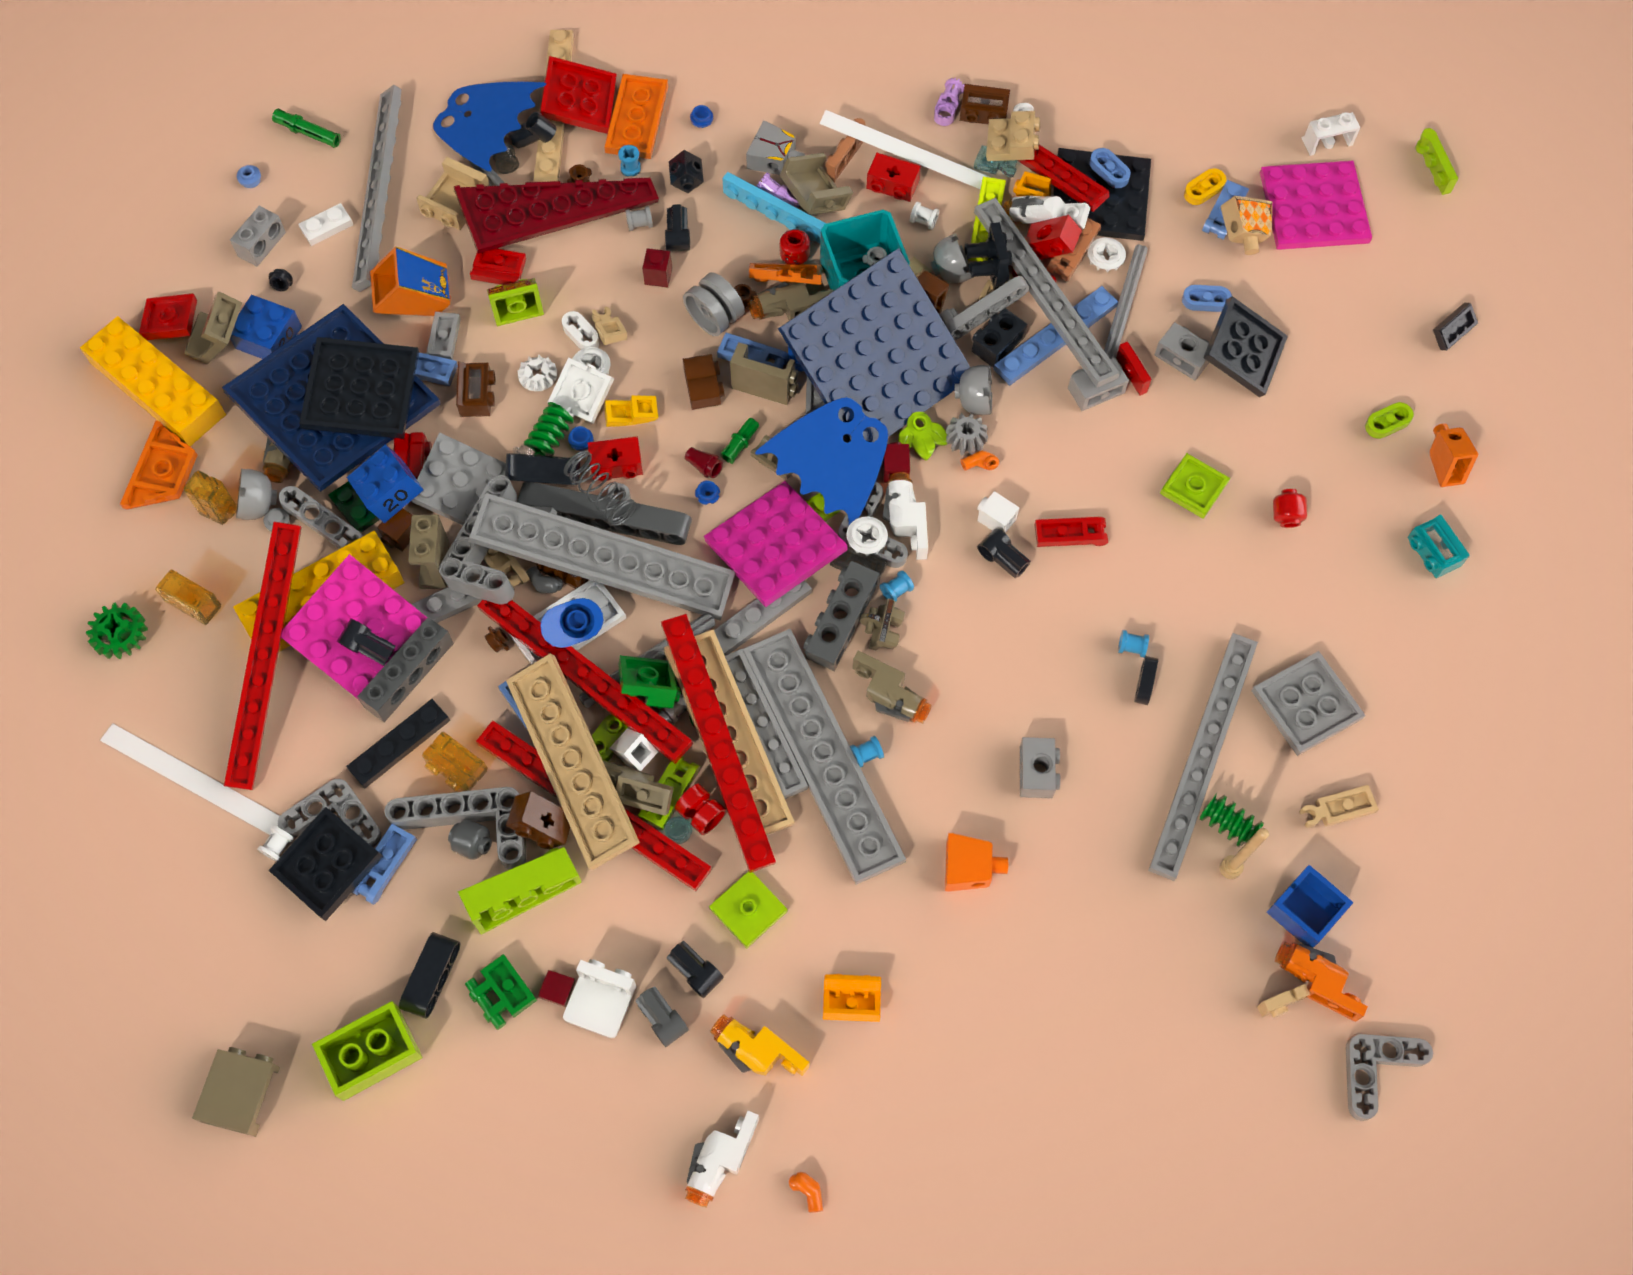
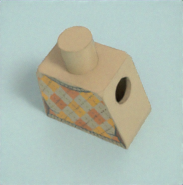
(1248, 221)

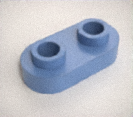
(1112, 170)
(1205, 297)

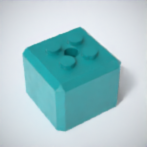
(848, 240)

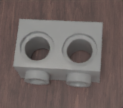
(257, 236)

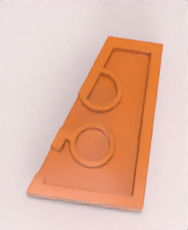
(786, 273)

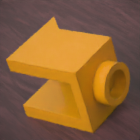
(1032, 185)

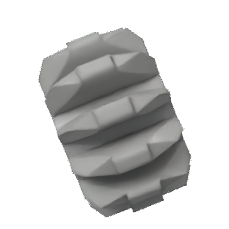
(966, 434)

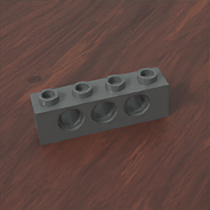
(830, 653)
(405, 669)

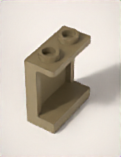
(813, 186)
(213, 330)
(761, 378)
(428, 549)
(235, 1091)

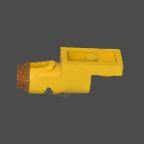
(755, 1052)

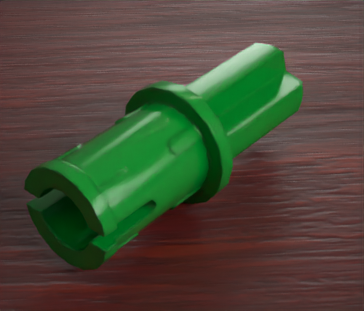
(739, 441)

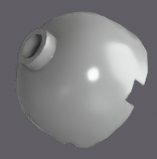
(950, 260)
(975, 390)
(254, 495)

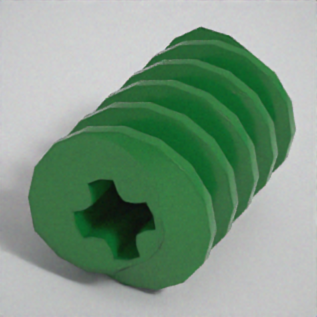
(548, 429)
(1230, 820)

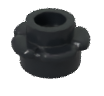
(280, 279)

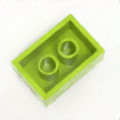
(367, 1051)

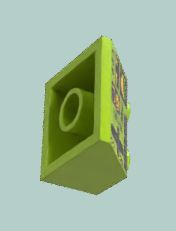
(515, 301)

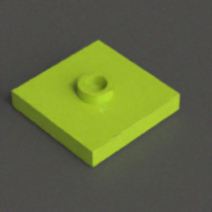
(1195, 486)
(748, 909)

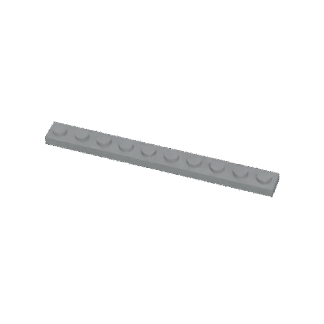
(377, 187)
(1050, 297)
(1202, 757)

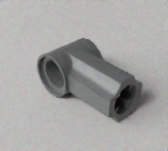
(665, 1021)

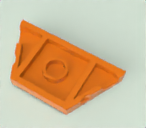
(160, 470)

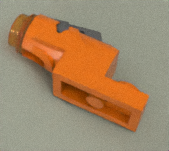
(1323, 977)

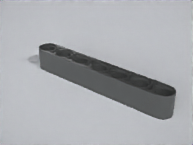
(645, 522)

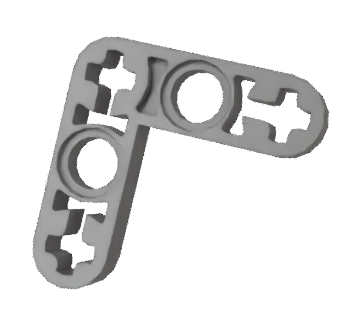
(892, 545)
(339, 804)
(1374, 1056)

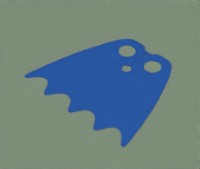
(492, 117)
(826, 463)

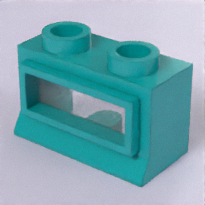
(1438, 546)

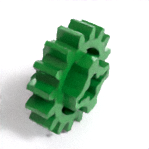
(114, 629)

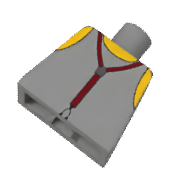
(771, 149)

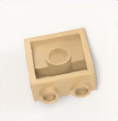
(1013, 137)

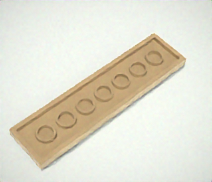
(751, 754)
(572, 762)

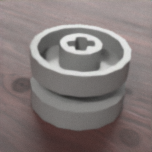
(713, 304)

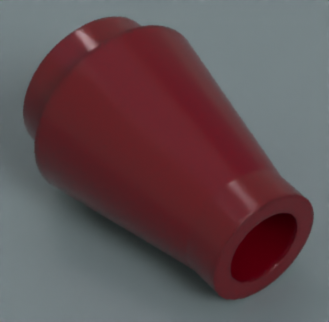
(706, 463)

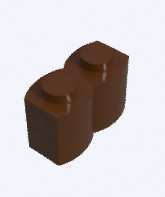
(702, 381)

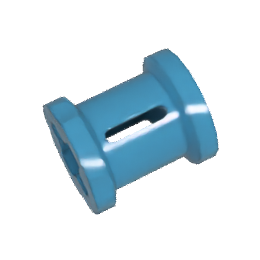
(629, 160)
(897, 586)
(1133, 643)
(867, 751)

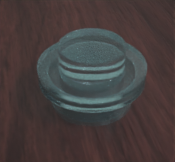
(678, 829)

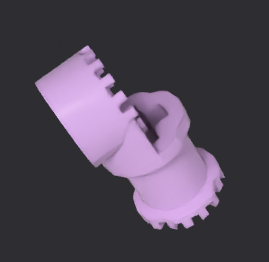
(943, 102)
(780, 191)

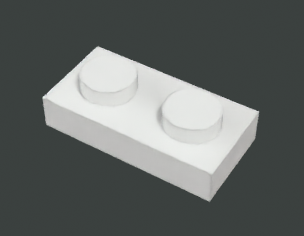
(325, 224)

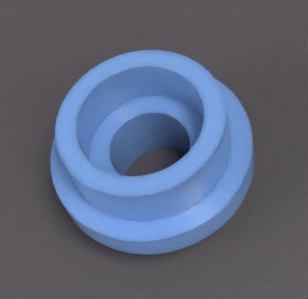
(249, 176)

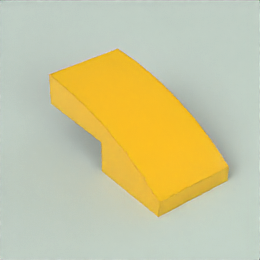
(633, 412)

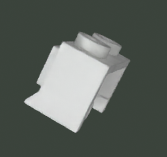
(1327, 128)

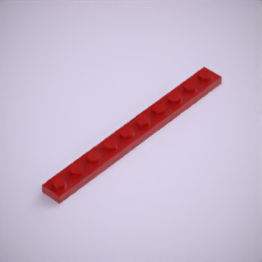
(263, 656)
(591, 680)
(718, 743)
(652, 845)

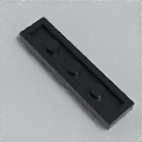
(398, 743)

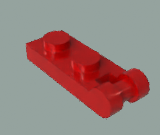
(1070, 531)

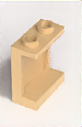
(442, 201)

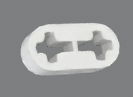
(584, 328)

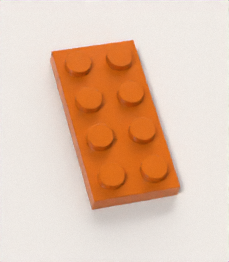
(637, 114)

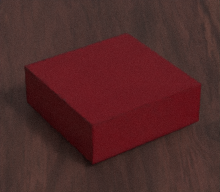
(556, 988)

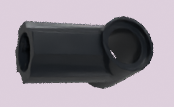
(534, 129)
(677, 233)
(998, 548)
(361, 639)
(700, 974)

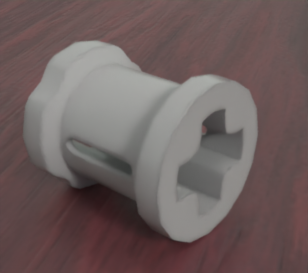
(639, 218)

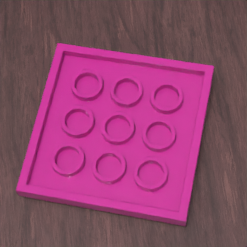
(1316, 205)
(775, 543)
(347, 594)

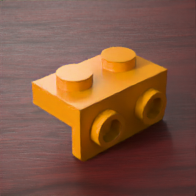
(852, 997)

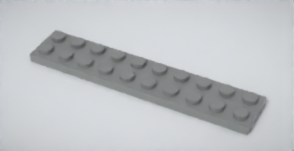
(602, 556)
(824, 757)

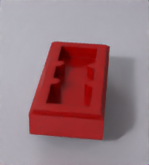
(1133, 368)

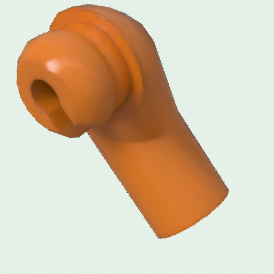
(981, 459)
(808, 1186)

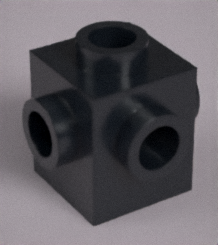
(686, 171)

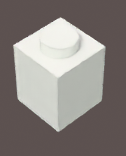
(997, 512)
(633, 749)

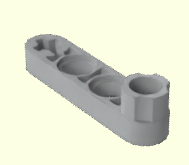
(985, 308)
(319, 523)

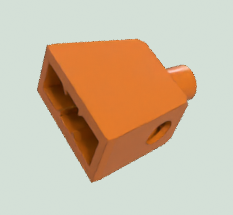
(1452, 455)
(970, 863)

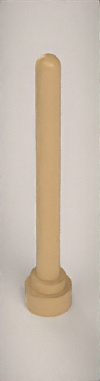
(1233, 865)

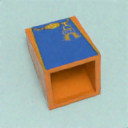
(409, 284)

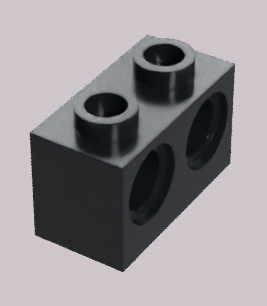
(1003, 340)

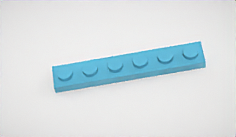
(772, 206)

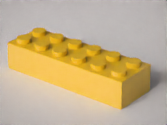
(153, 381)
(366, 550)

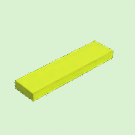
(990, 189)

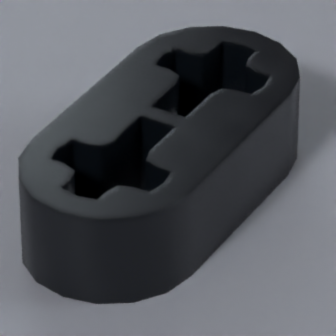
(1146, 680)

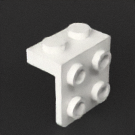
(599, 998)

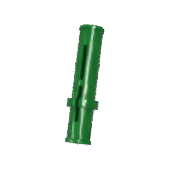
(298, 124)

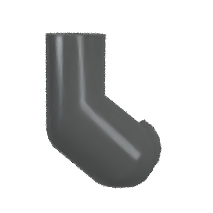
(542, 583)

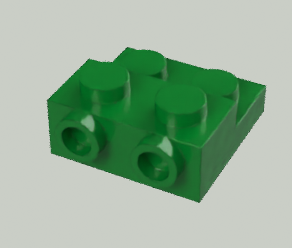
(649, 679)

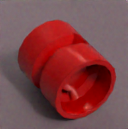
(698, 807)

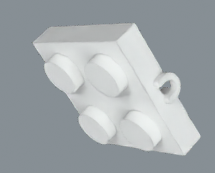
(581, 390)

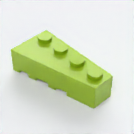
(519, 889)

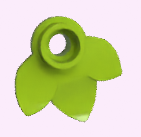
(922, 438)

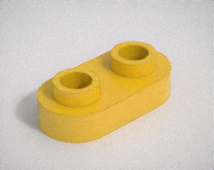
(1201, 189)

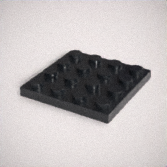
(1126, 208)
(359, 388)

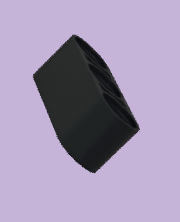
(539, 469)
(429, 975)

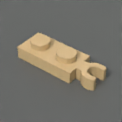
(1341, 807)

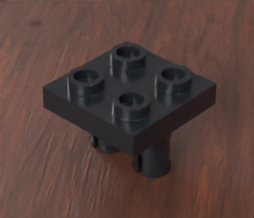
(996, 256)

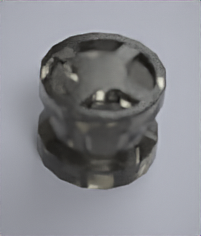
(506, 161)

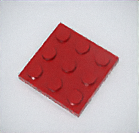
(578, 95)

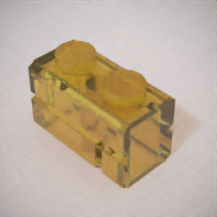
(210, 497)
(188, 597)
(454, 762)

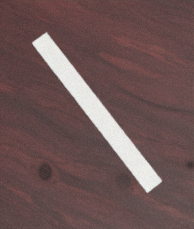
(902, 149)
(190, 778)

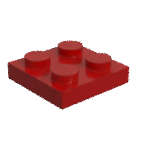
(168, 316)

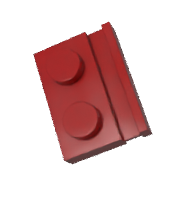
(498, 266)

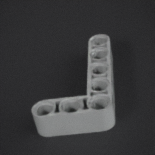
(462, 562)
(468, 800)

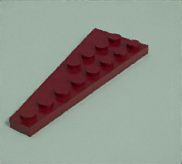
(522, 212)

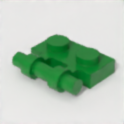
(508, 986)

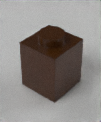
(396, 530)

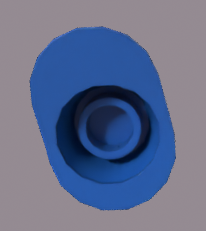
(571, 622)

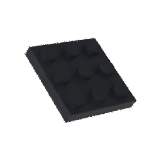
(1245, 346)
(325, 863)

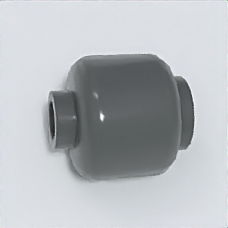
(469, 839)

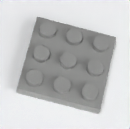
(455, 478)
(1308, 703)

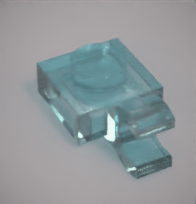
(1006, 167)

